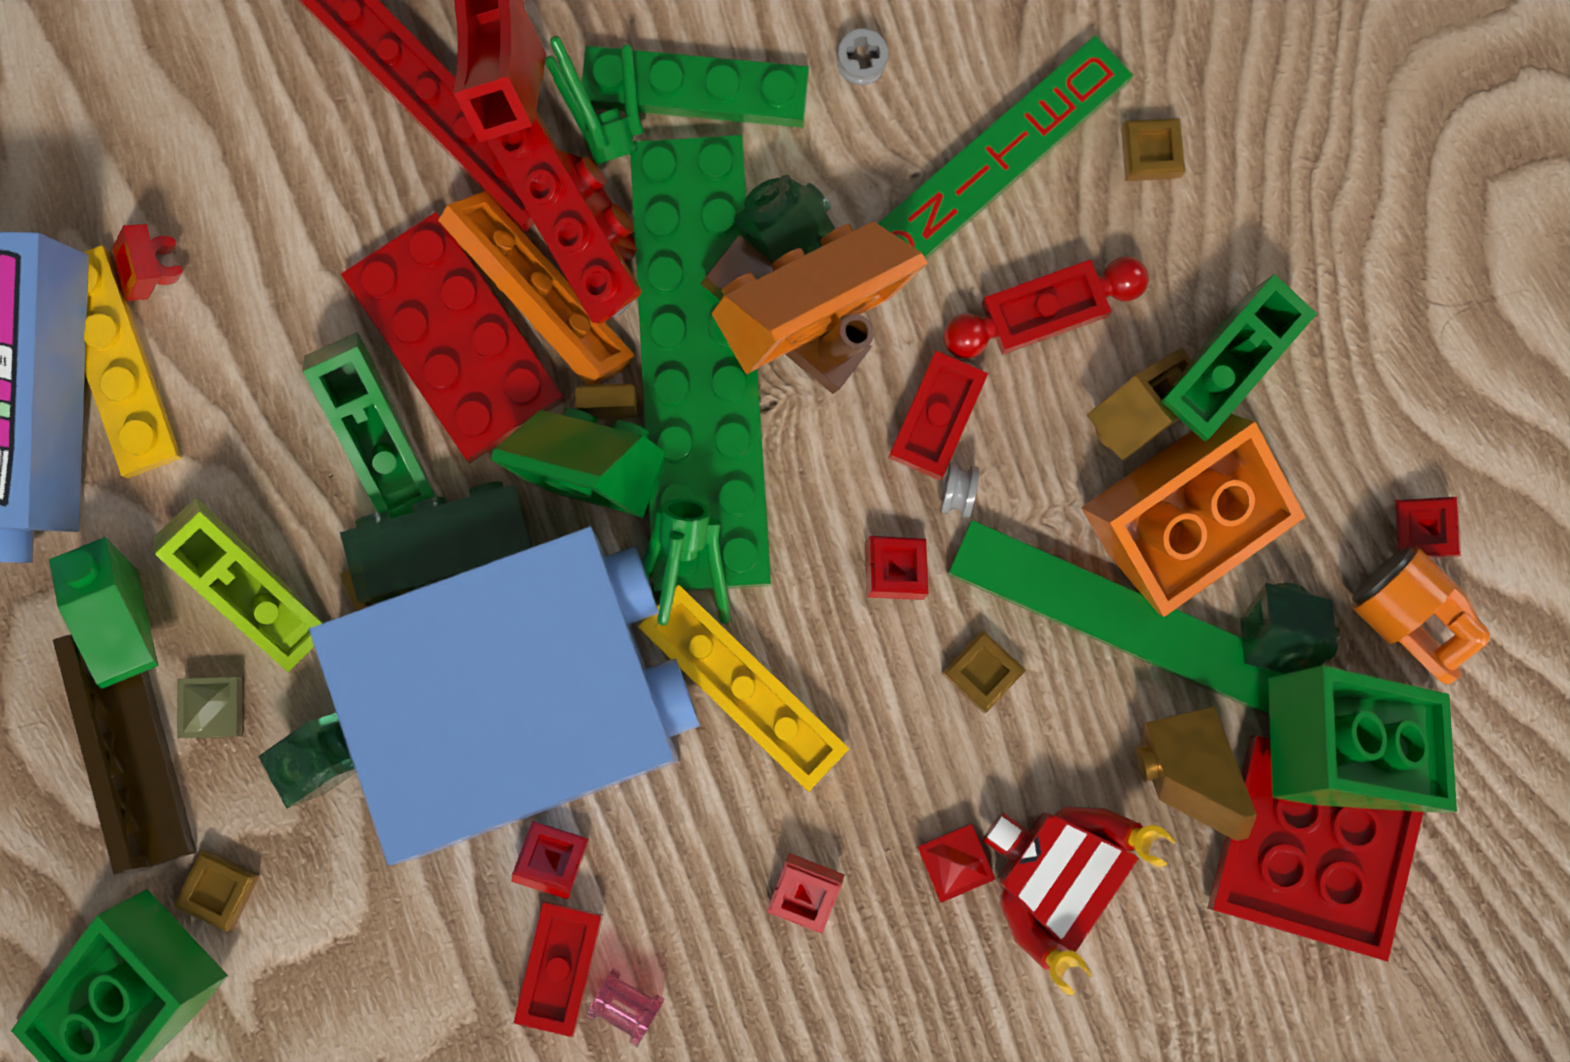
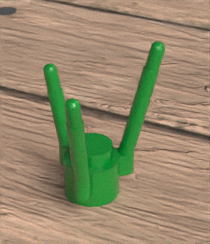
(605, 133)
(683, 531)

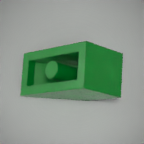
(104, 611)

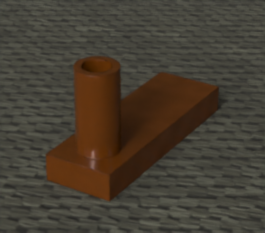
(828, 357)

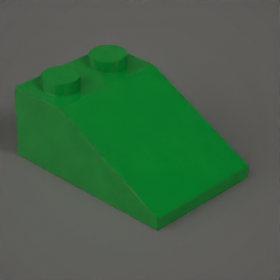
(1360, 742)
(121, 988)

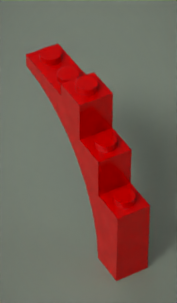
(497, 66)

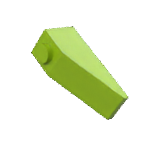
(237, 583)

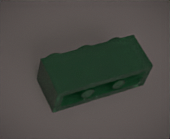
(434, 541)

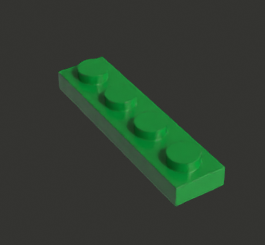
(699, 86)

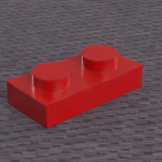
(938, 415)
(558, 969)

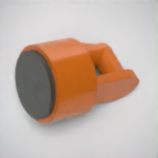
(1405, 595)

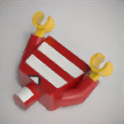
(1065, 878)

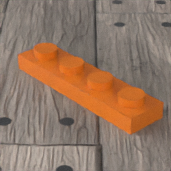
(535, 287)

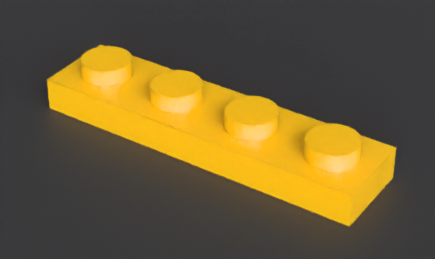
(122, 375)
(746, 690)

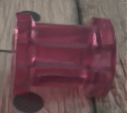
(617, 989)

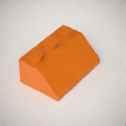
(813, 292)
(1194, 512)

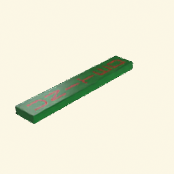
(1008, 148)

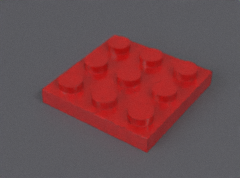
(1317, 867)

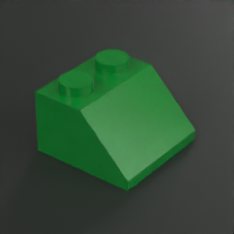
(584, 459)

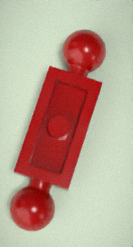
(1046, 307)

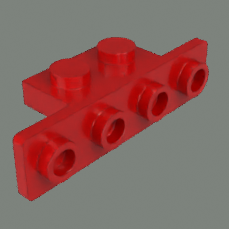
(574, 217)

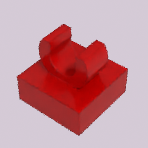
(137, 261)

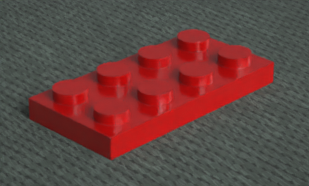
(452, 337)

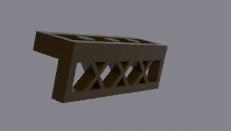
(126, 765)

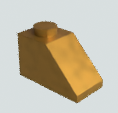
(1135, 410)
(1197, 771)

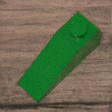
(1237, 356)
(367, 425)

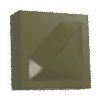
(210, 707)

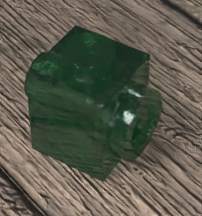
(784, 217)
(1288, 629)
(309, 761)

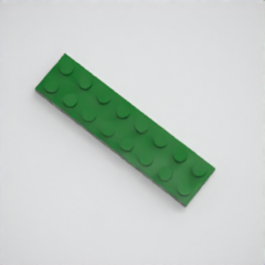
(694, 388)

